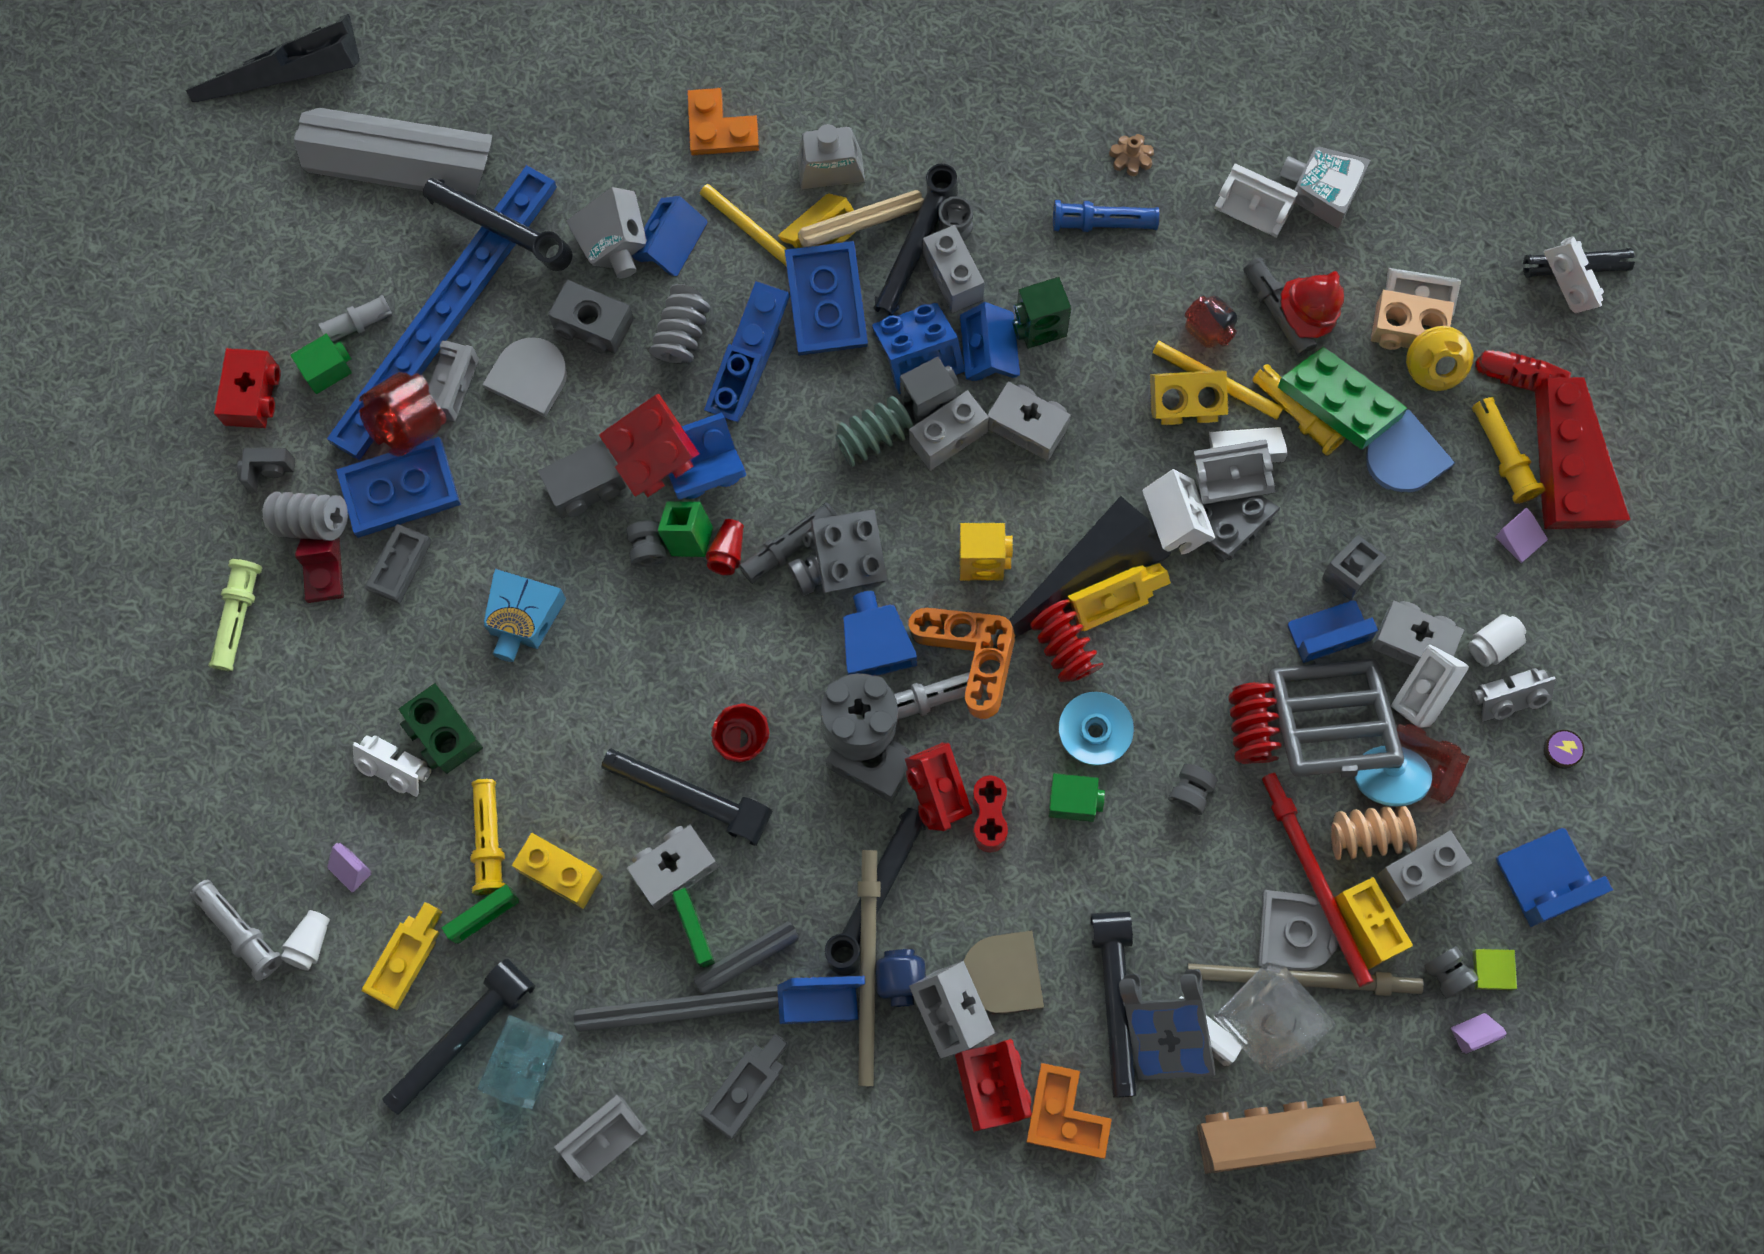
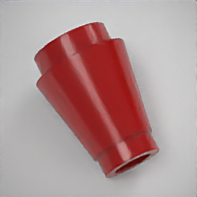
(726, 548)

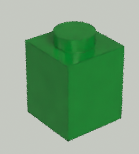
(322, 363)
(685, 529)
(1075, 797)

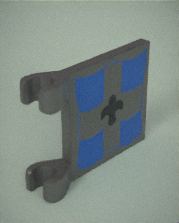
(1170, 1034)

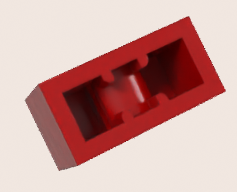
(239, 373)

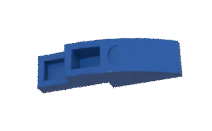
(748, 353)

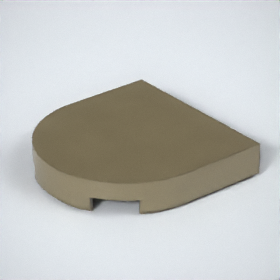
(1006, 973)

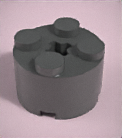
(858, 696)

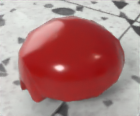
(727, 731)

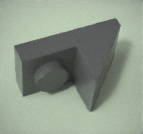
(1353, 567)

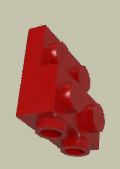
(649, 446)

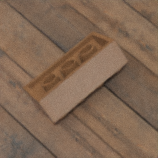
(1283, 1136)

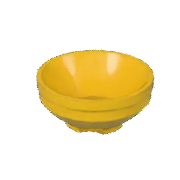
(1430, 348)

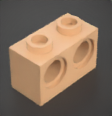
(1411, 314)

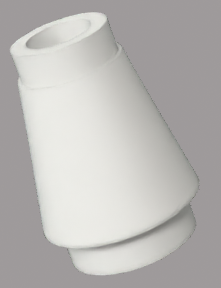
(306, 941)

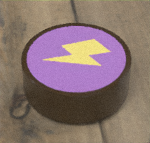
(1564, 749)

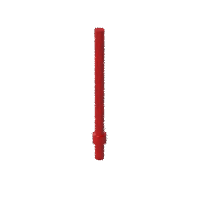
(1285, 811)

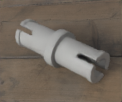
(356, 319)

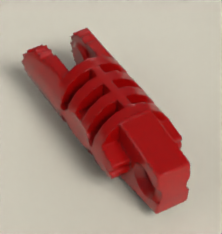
(1517, 369)

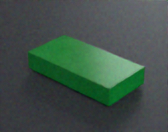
(480, 914)
(693, 928)

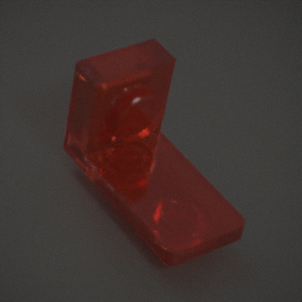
(1444, 777)

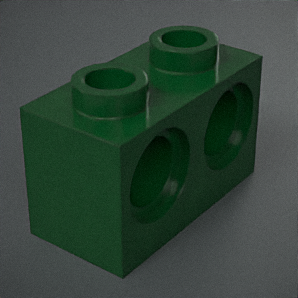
(1042, 313)
(444, 726)

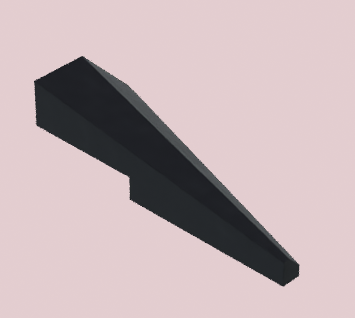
(311, 55)
(1113, 545)

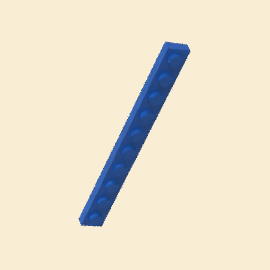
(448, 303)

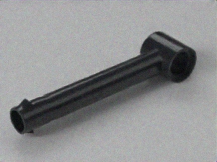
(500, 224)
(913, 244)
(744, 819)
(887, 872)
(1112, 934)
(505, 988)

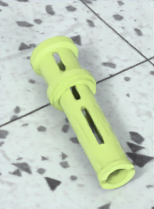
(237, 598)

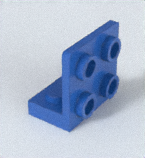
(918, 338)
(717, 462)
(1549, 877)

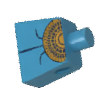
(520, 612)

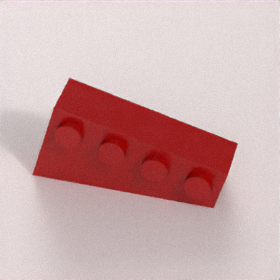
(1575, 460)

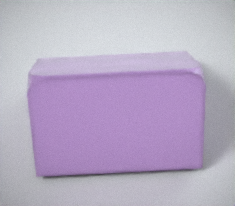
(1522, 536)
(347, 867)
(1477, 1033)

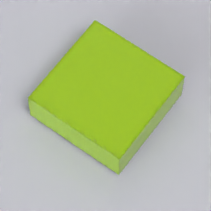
(1495, 969)

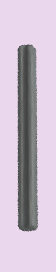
(676, 1009)

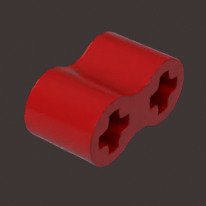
(990, 813)

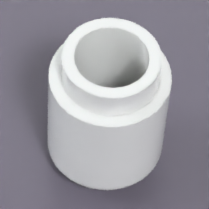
(1497, 640)

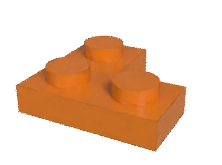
(712, 132)
(1055, 1122)

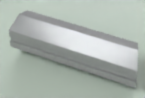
(390, 150)

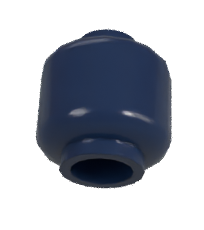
(895, 975)

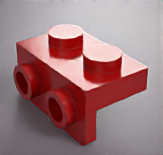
(938, 787)
(993, 1085)

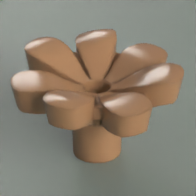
(1132, 154)

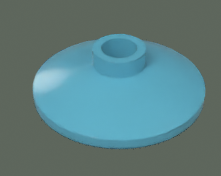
(1098, 710)
(1399, 784)

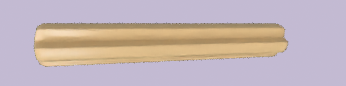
(860, 219)

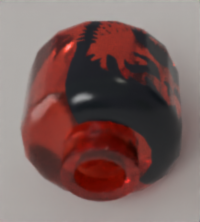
(1211, 321)

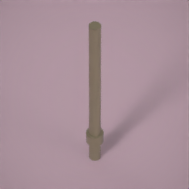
(868, 890)
(1382, 984)

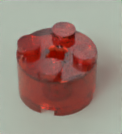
(401, 413)

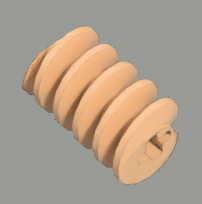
(1373, 830)

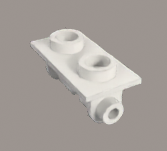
(1576, 283)
(376, 758)

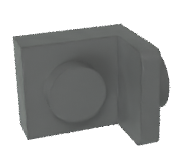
(267, 461)

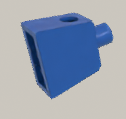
(876, 638)

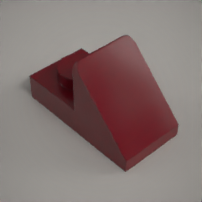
(321, 569)

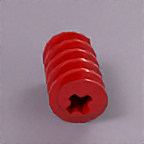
(1064, 643)
(1252, 723)

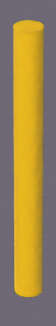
(744, 222)
(1233, 388)

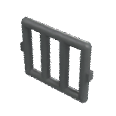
(1376, 696)

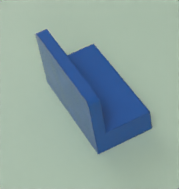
(671, 234)
(989, 342)
(1331, 631)
(818, 999)

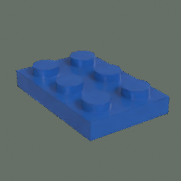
(826, 298)
(398, 488)

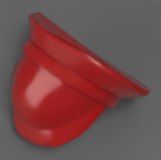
(1313, 304)

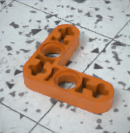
(977, 640)

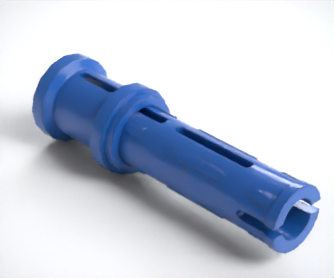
(1147, 217)

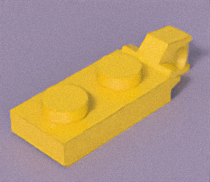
(1117, 595)
(403, 957)

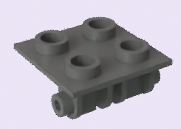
(1236, 522)
(847, 550)

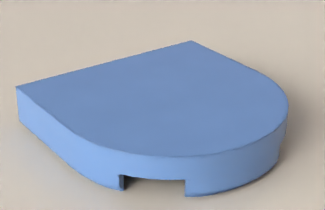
(1406, 456)

